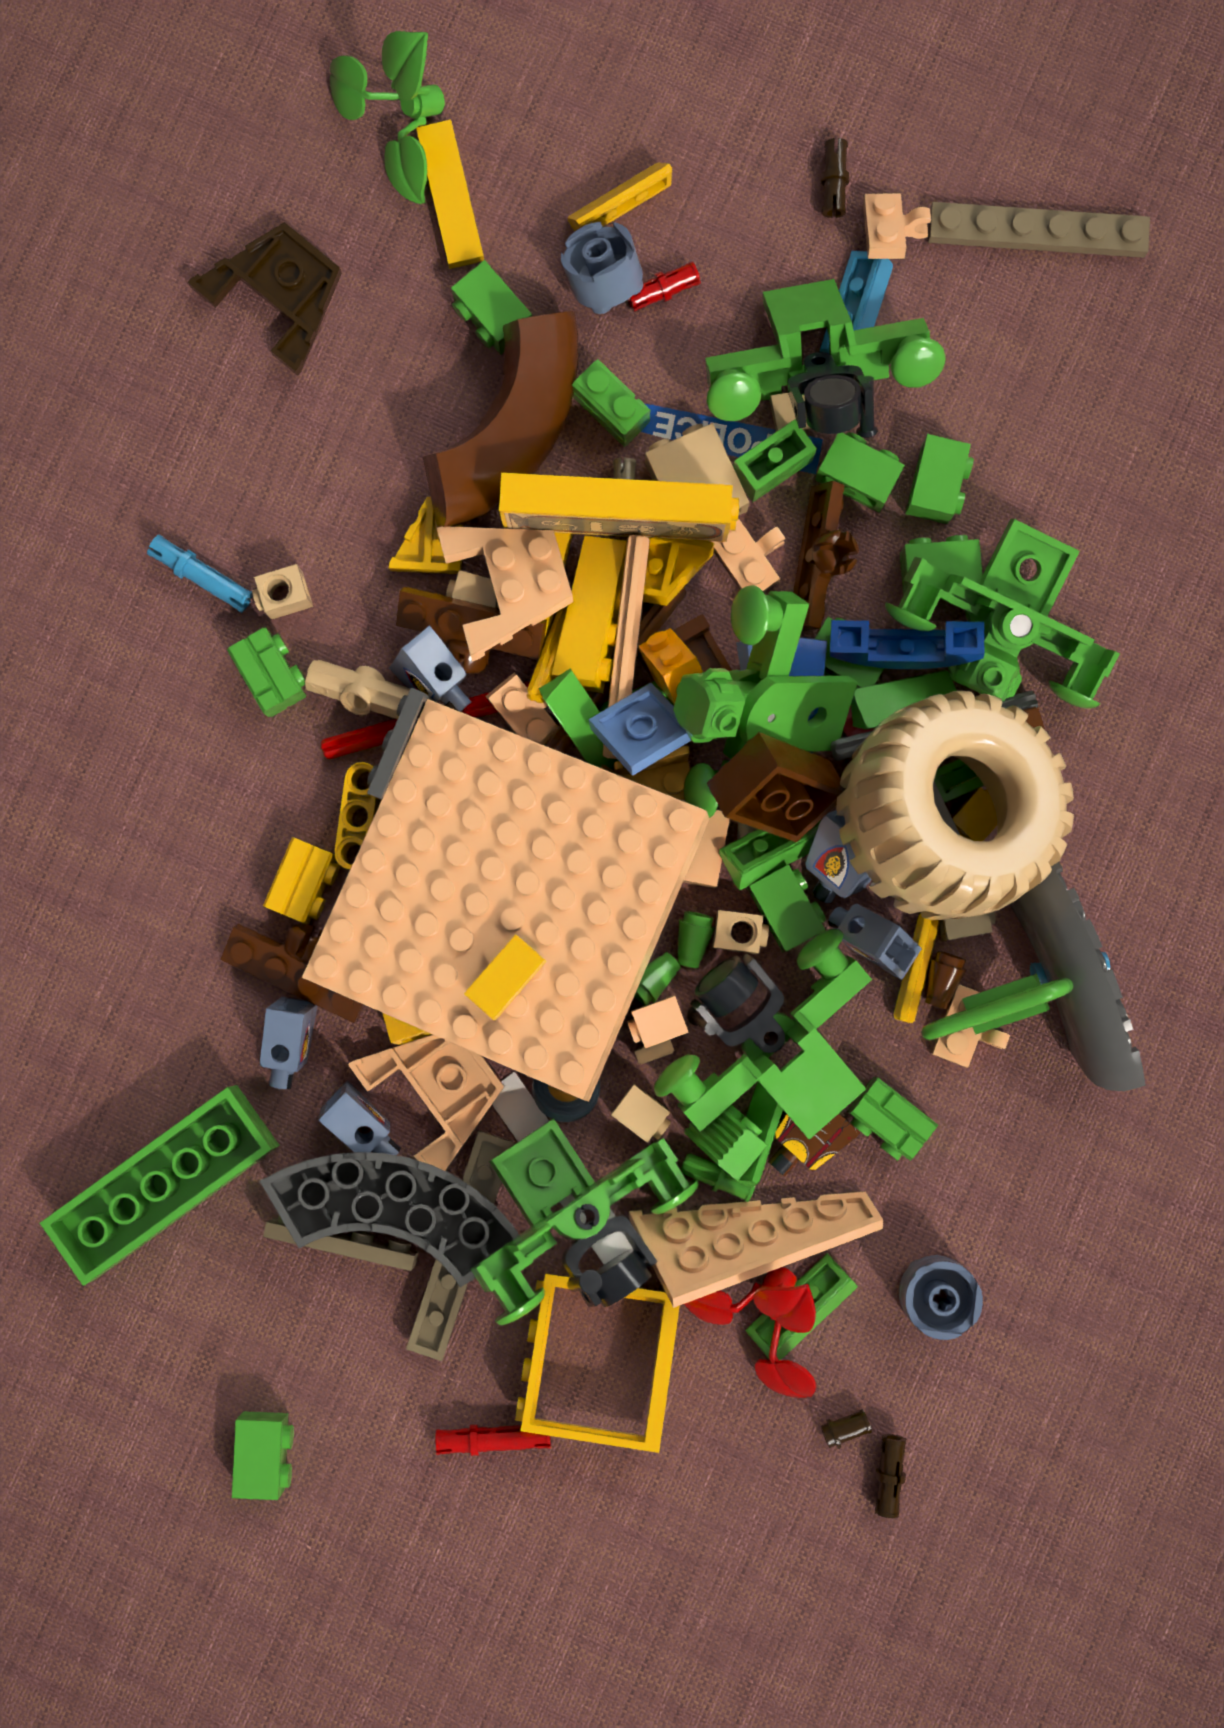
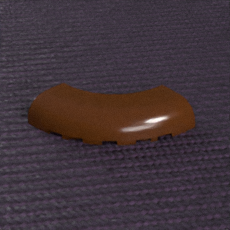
(519, 424)

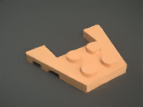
(523, 573)
(449, 1080)

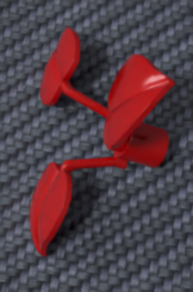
(785, 1304)

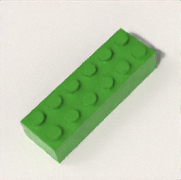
(159, 1184)

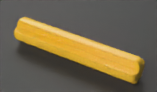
(545, 664)
(914, 980)

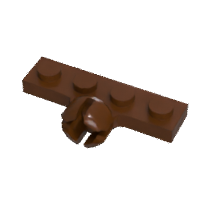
(823, 550)
(448, 615)
(285, 964)

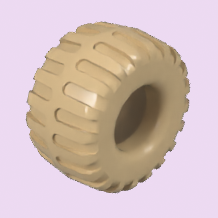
(901, 833)

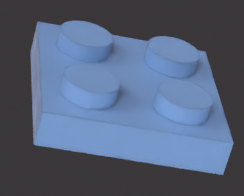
(640, 729)

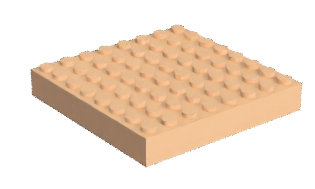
(498, 843)

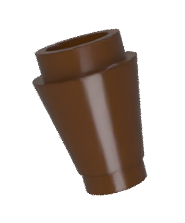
(944, 977)

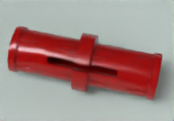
(665, 286)

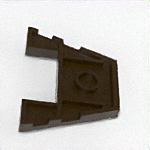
(286, 275)

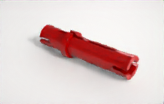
(487, 1439)

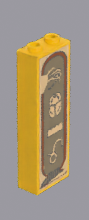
(618, 507)

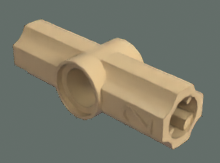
(357, 690)

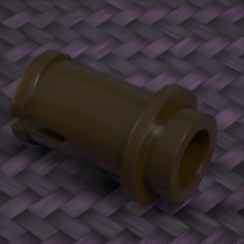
(846, 1429)

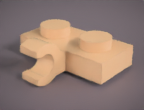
(888, 226)
(747, 559)
(523, 716)
(961, 1045)

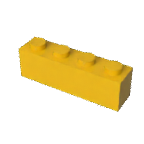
(593, 615)

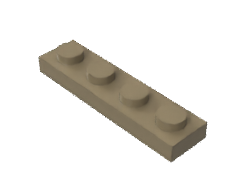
(358, 1246)

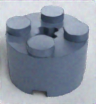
(602, 266)
(952, 1314)

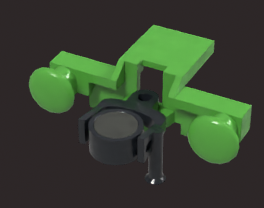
(835, 384)

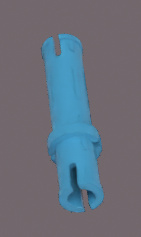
(188, 566)

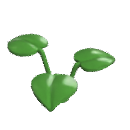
(404, 64)

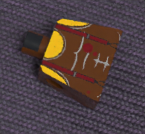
(811, 1151)

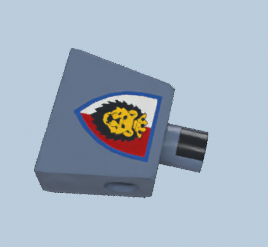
(431, 669)
(832, 863)
(876, 939)
(287, 1024)
(349, 1111)

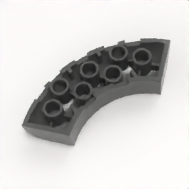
(1093, 1010)
(390, 1198)

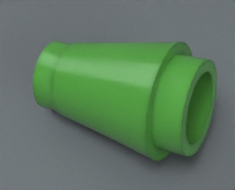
(693, 938)
(656, 978)

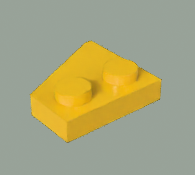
(422, 547)
(672, 566)

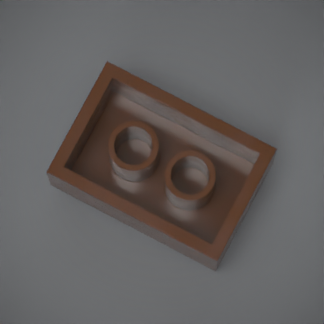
(776, 787)

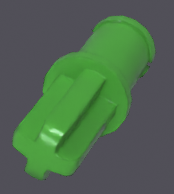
(715, 1176)

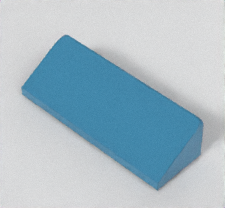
(862, 290)

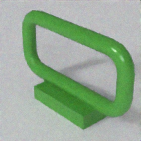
(1000, 1006)

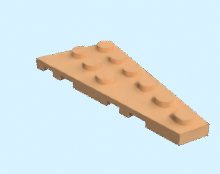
(742, 1240)

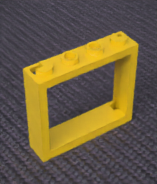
(659, 1387)

